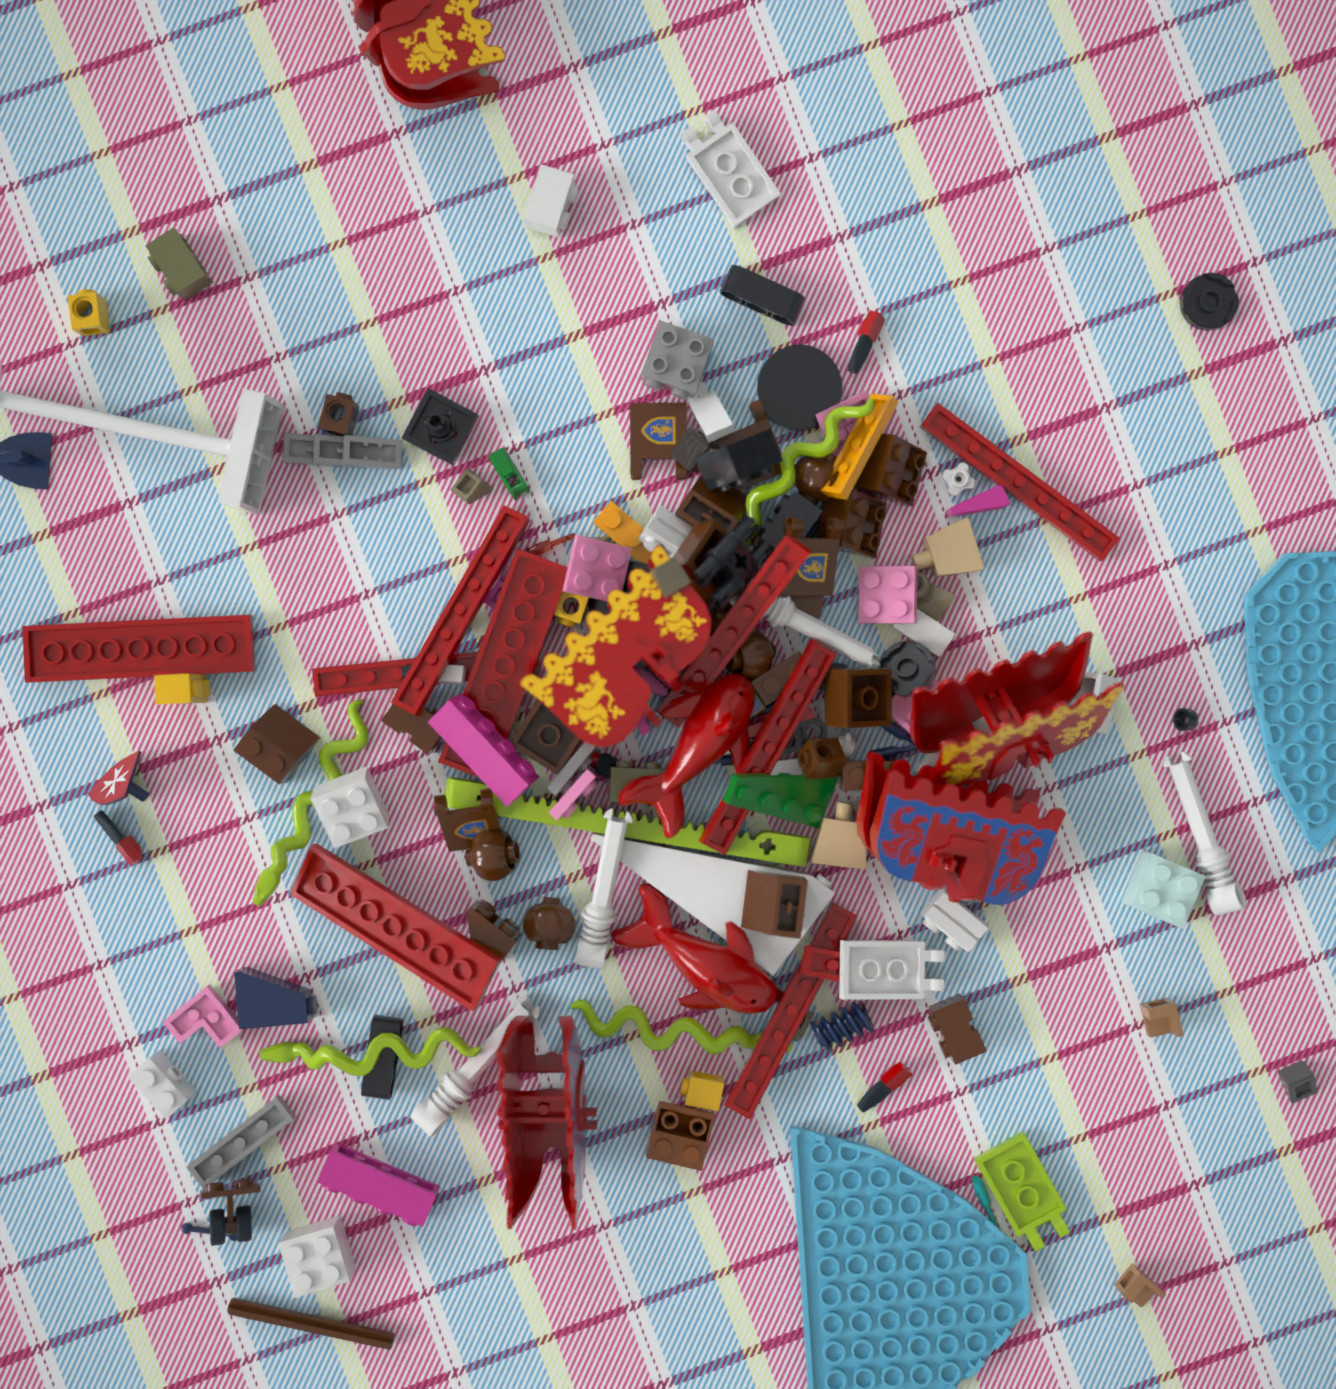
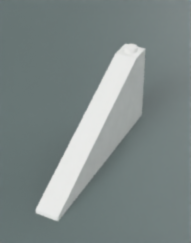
(714, 891)

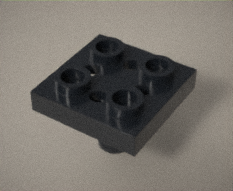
(432, 410)

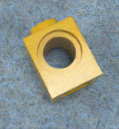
(95, 323)
(570, 619)
(703, 1090)

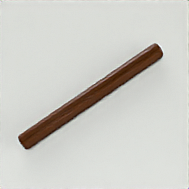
(311, 1323)

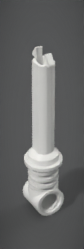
(785, 613)
(1223, 894)
(599, 913)
(458, 1084)

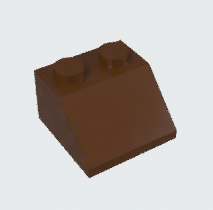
(277, 744)

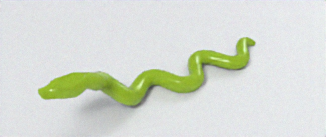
(799, 449)
(270, 877)
(711, 1044)
(288, 1051)

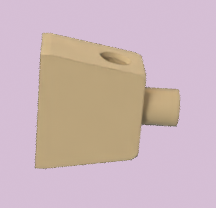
(950, 551)
(838, 841)

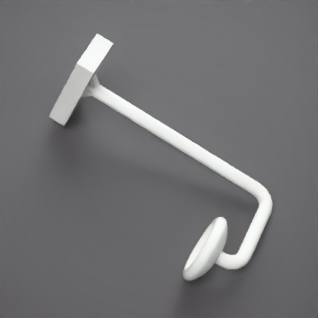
(247, 452)

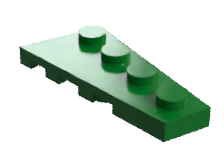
(782, 795)

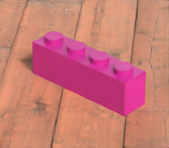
(483, 749)
(378, 1185)

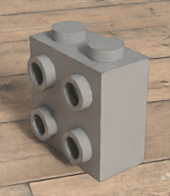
(676, 360)

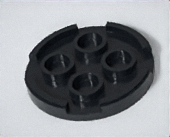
(797, 386)

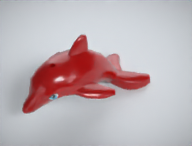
(712, 727)
(719, 973)

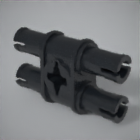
(733, 563)

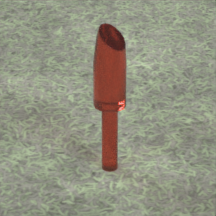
(546, 545)

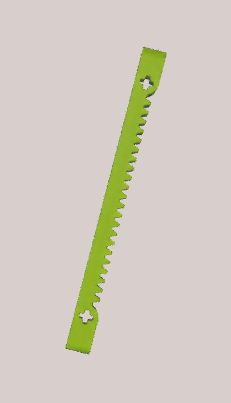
(787, 848)

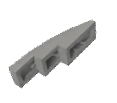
(342, 451)

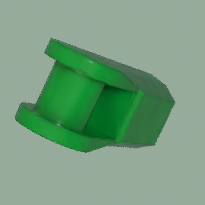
(506, 470)

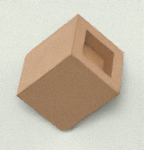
(1161, 1018)
(1137, 1286)

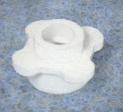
(962, 472)
(846, 742)

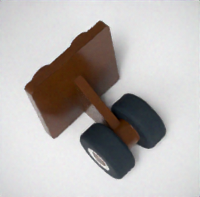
(239, 1224)

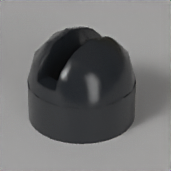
(1178, 719)

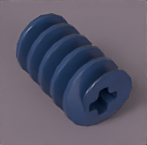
(842, 1026)

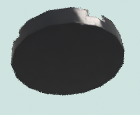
(1209, 301)
(910, 665)

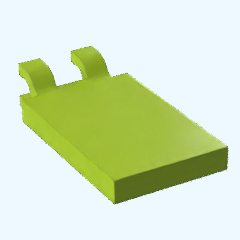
(1022, 1188)

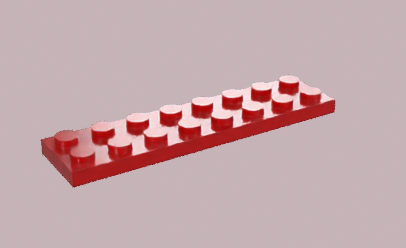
(511, 643)
(138, 648)
(395, 927)

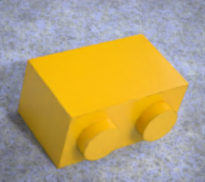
(181, 689)

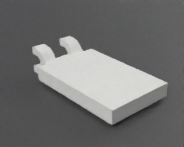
(729, 170)
(886, 969)

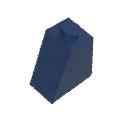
(271, 1000)

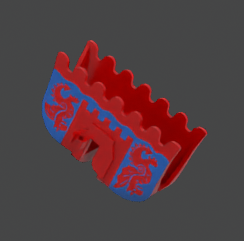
(954, 834)
(542, 1117)

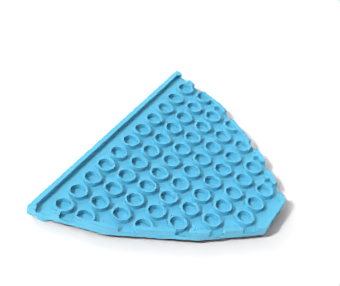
(1294, 683)
(896, 1271)

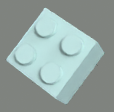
(1163, 889)

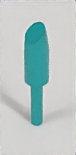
(983, 1197)

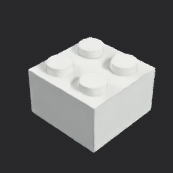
(350, 807)
(317, 1256)

